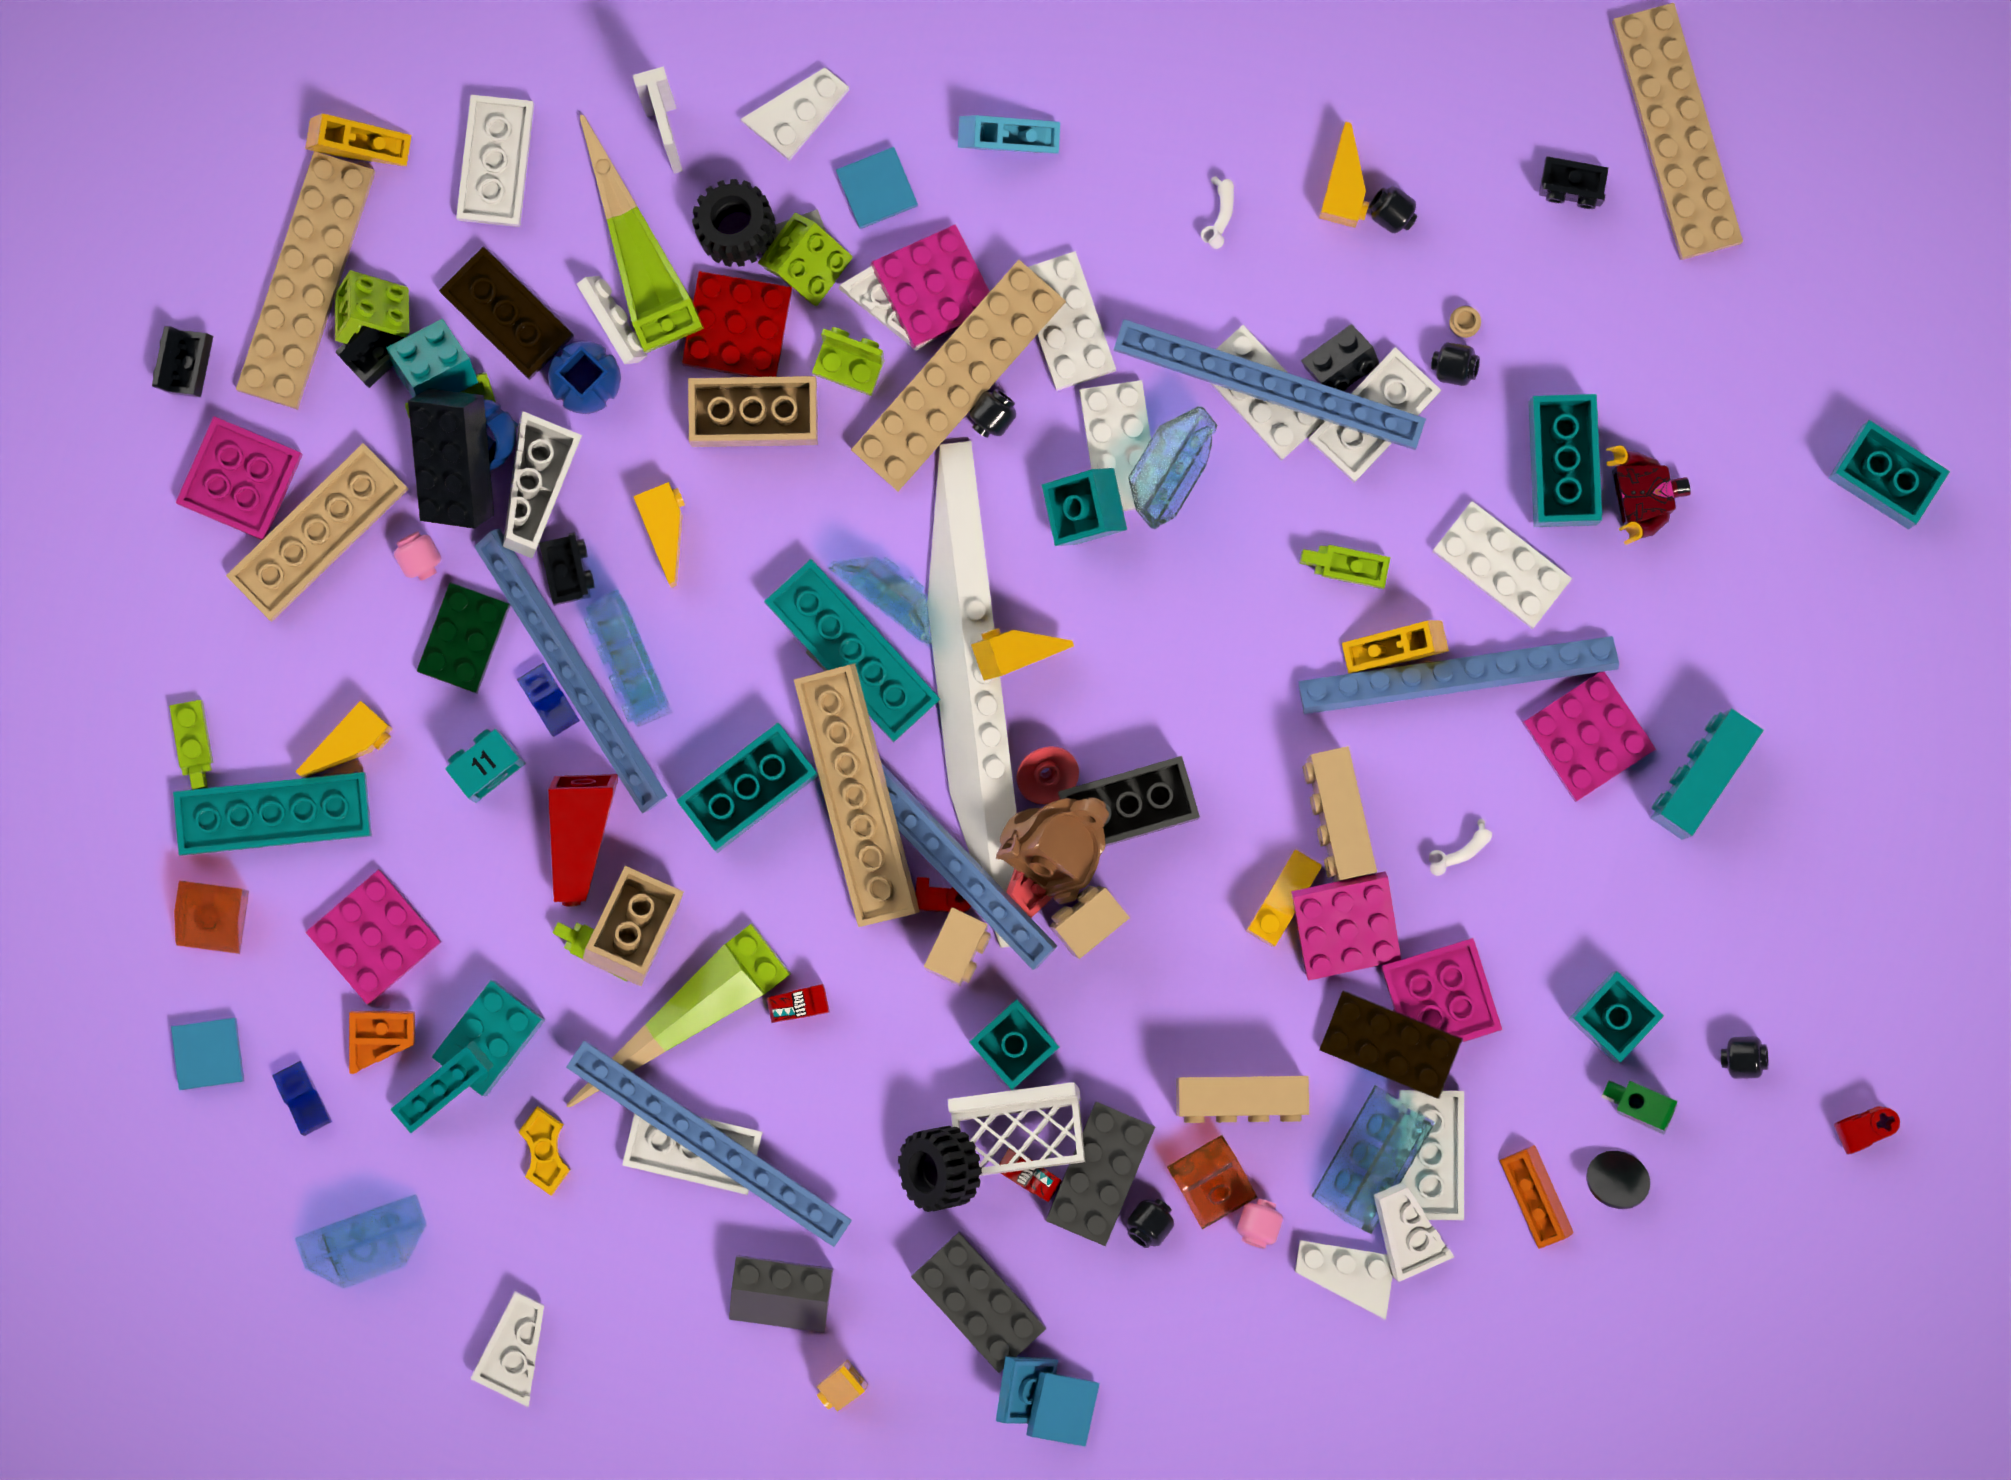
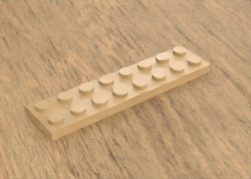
(1677, 131)
(305, 280)
(958, 375)
(856, 795)

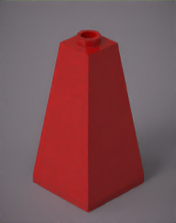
(577, 827)

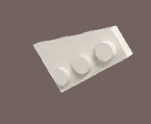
(796, 113)
(868, 294)
(1407, 1233)
(1348, 1272)
(512, 1350)

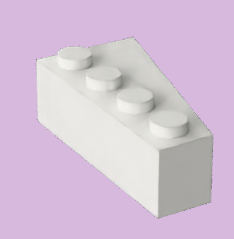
(538, 473)

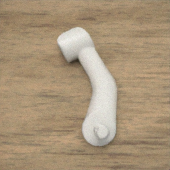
(1214, 233)
(1440, 861)

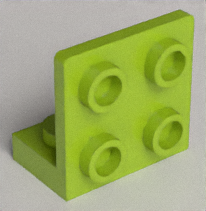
(806, 258)
(372, 304)
(849, 361)

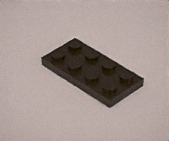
(506, 313)
(1391, 1044)

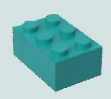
(1889, 474)
(498, 1026)

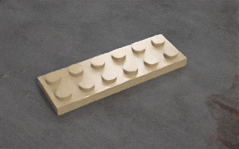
(317, 532)

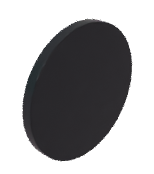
(1618, 1180)

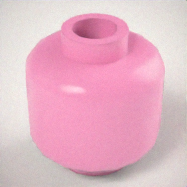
(417, 556)
(1260, 1223)

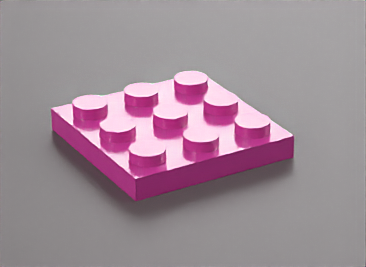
(931, 284)
(239, 478)
(1589, 736)
(1346, 925)
(373, 937)
(1445, 990)

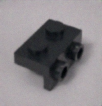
(1573, 182)
(368, 354)
(1342, 359)
(182, 362)
(566, 569)

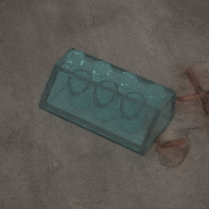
(628, 659)
(1372, 1158)

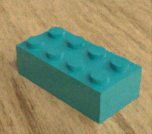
(1565, 460)
(1706, 774)
(747, 787)

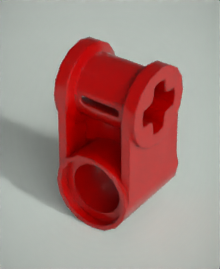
(1862, 1131)

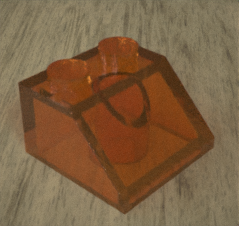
(210, 916)
(1212, 1181)

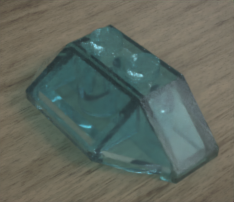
(1171, 466)
(888, 591)
(364, 1243)

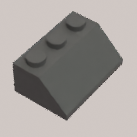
(780, 1293)

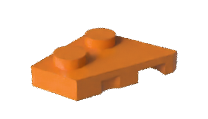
(378, 1036)

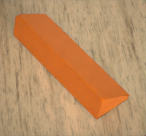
(1536, 1197)

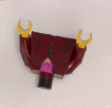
(1644, 492)

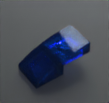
(548, 699)
(302, 1098)

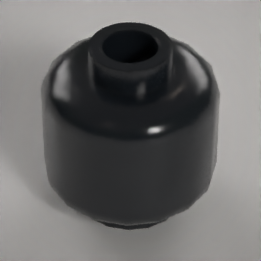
(1393, 209)
(1456, 364)
(993, 413)
(1745, 1057)
(1150, 1223)

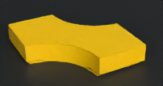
(542, 1136)

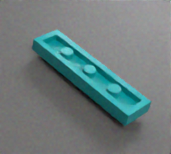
(442, 1087)

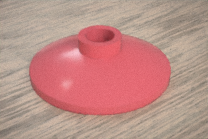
(1044, 787)

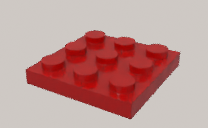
(741, 326)

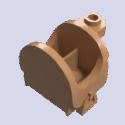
(1057, 845)

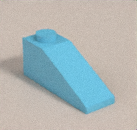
(1008, 134)

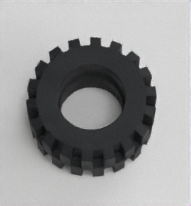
(727, 200)
(939, 1168)

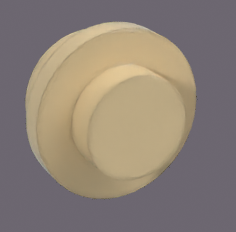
(1465, 321)

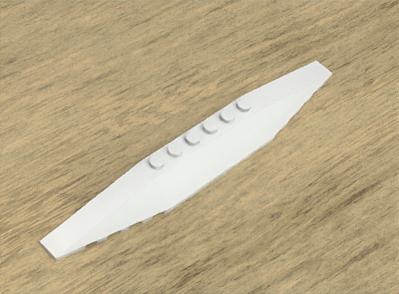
(968, 705)

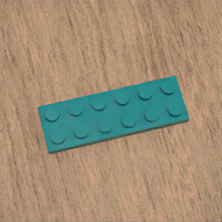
(843, 636)
(272, 814)

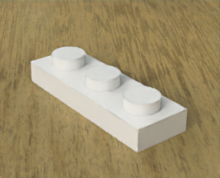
(612, 319)

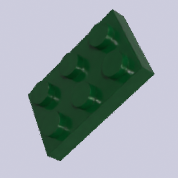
(463, 638)

